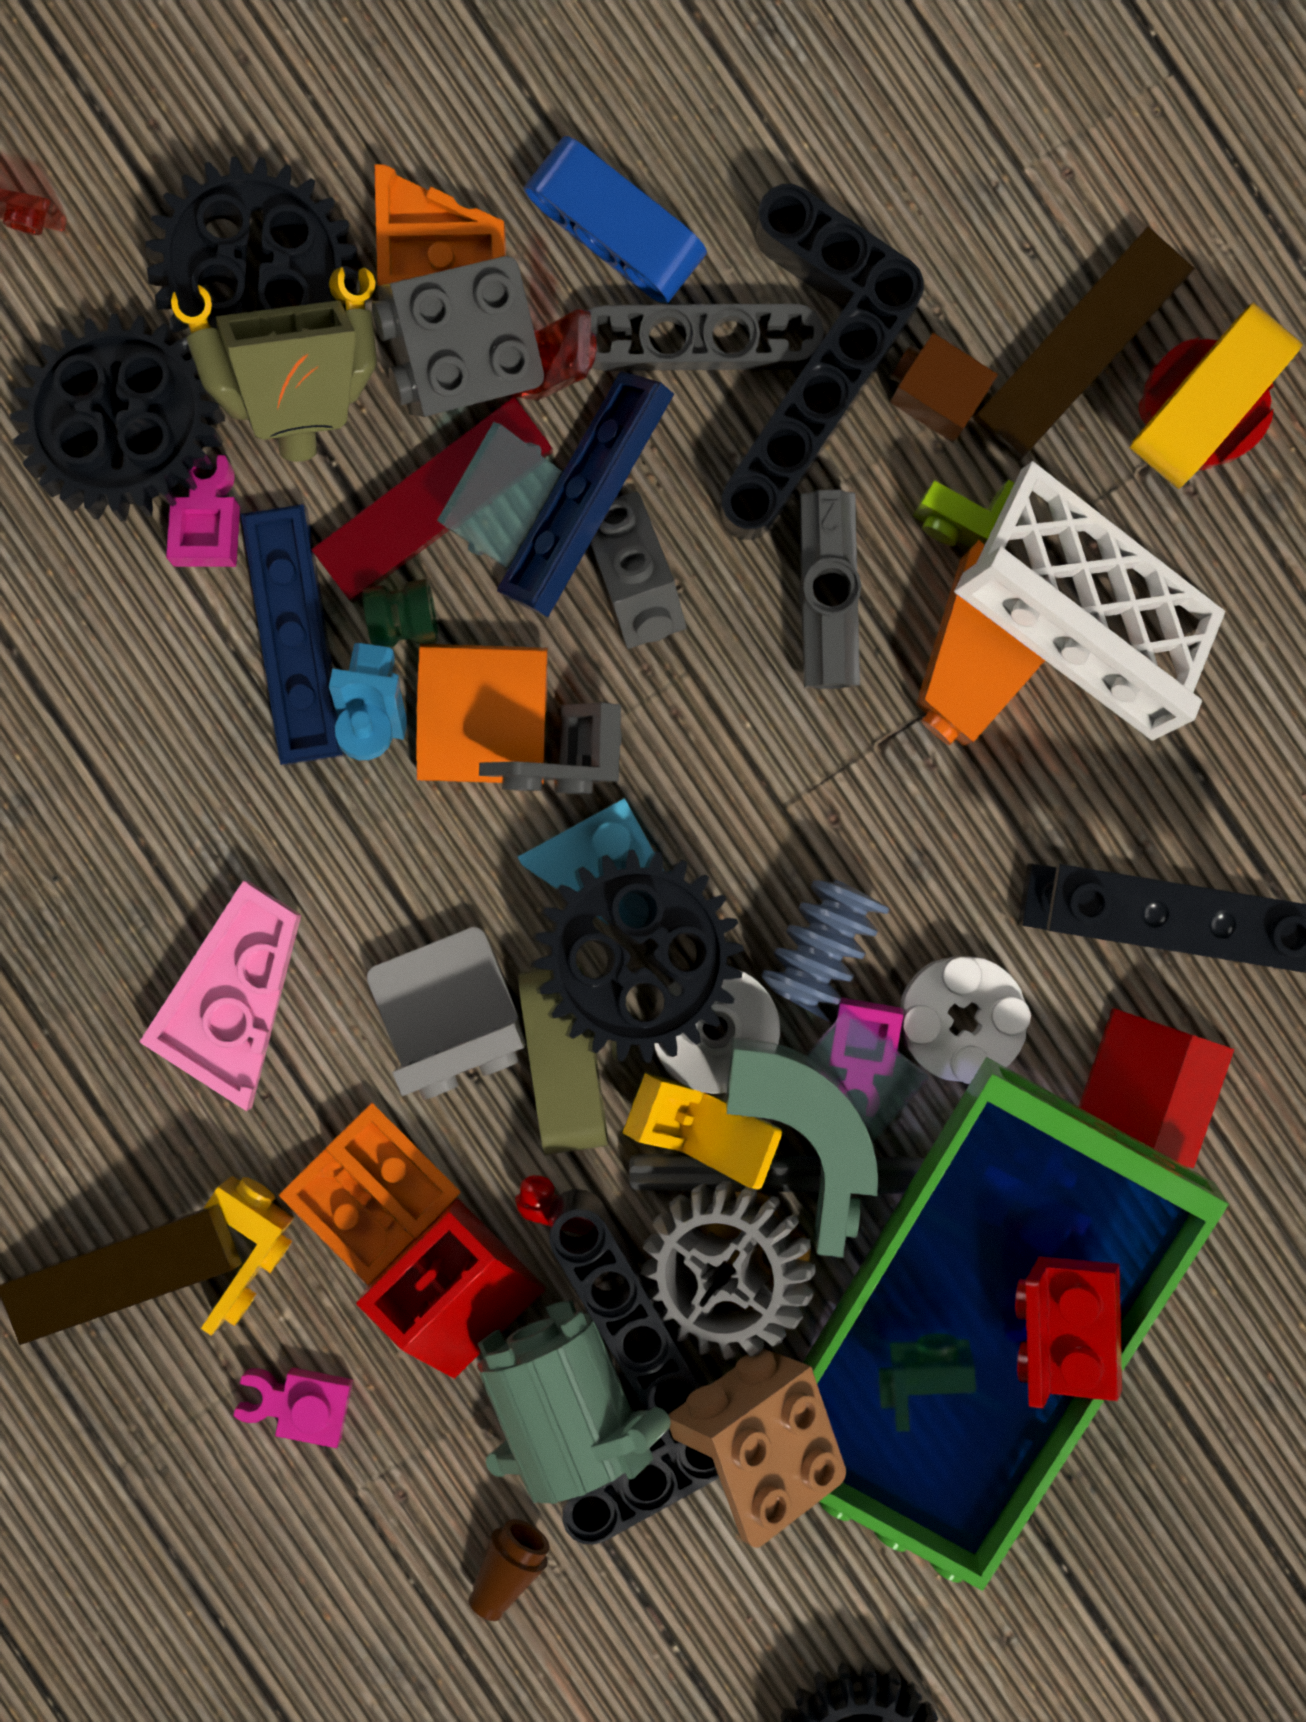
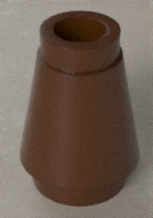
(508, 1568)

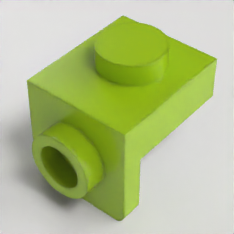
(954, 518)

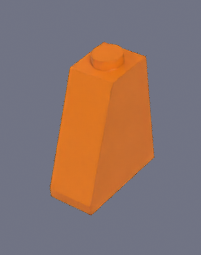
(971, 668)

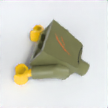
(288, 365)

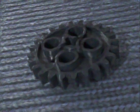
(195, 257)
(63, 422)
(601, 1001)

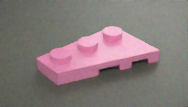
(229, 996)

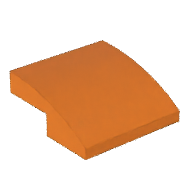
(479, 709)
(369, 1194)

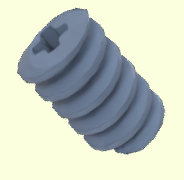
(824, 945)

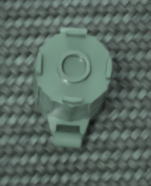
(563, 1408)

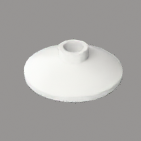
(707, 1064)

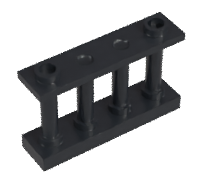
(1165, 915)

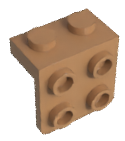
(766, 1441)

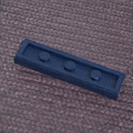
(585, 492)
(292, 632)

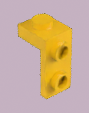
(698, 1125)
(250, 1211)

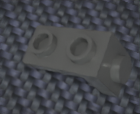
(637, 573)
(587, 753)

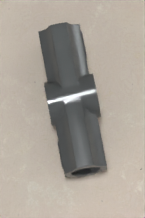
(829, 549)

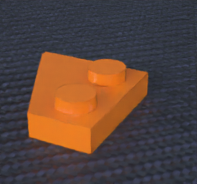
(428, 230)

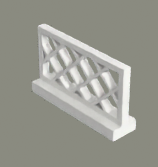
(1079, 638)

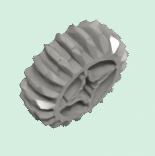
(750, 1285)

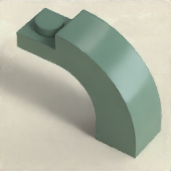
(796, 1090)

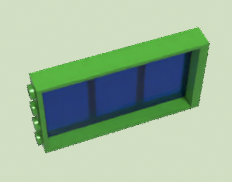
(997, 1190)

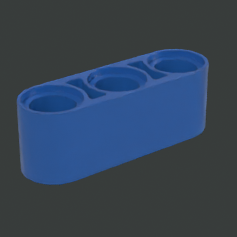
(615, 220)

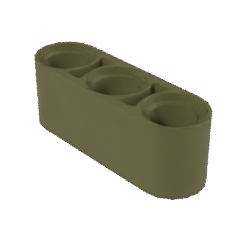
(562, 1074)

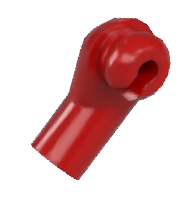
(535, 1202)

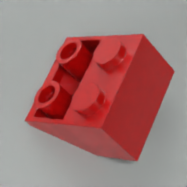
(449, 1291)

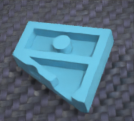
(605, 833)

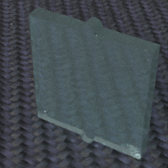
(500, 495)
(869, 1070)

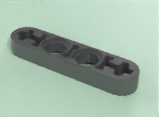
(699, 324)

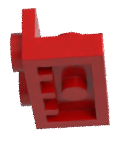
(1070, 1330)

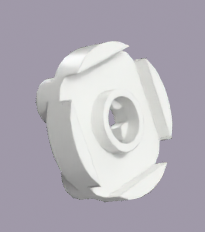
(959, 981)

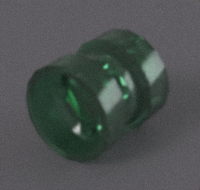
(415, 614)

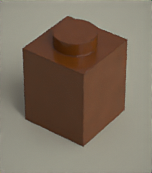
(940, 386)

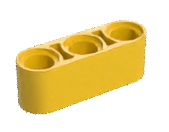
(1216, 395)

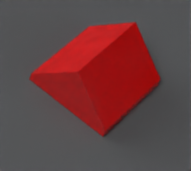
(1156, 1084)

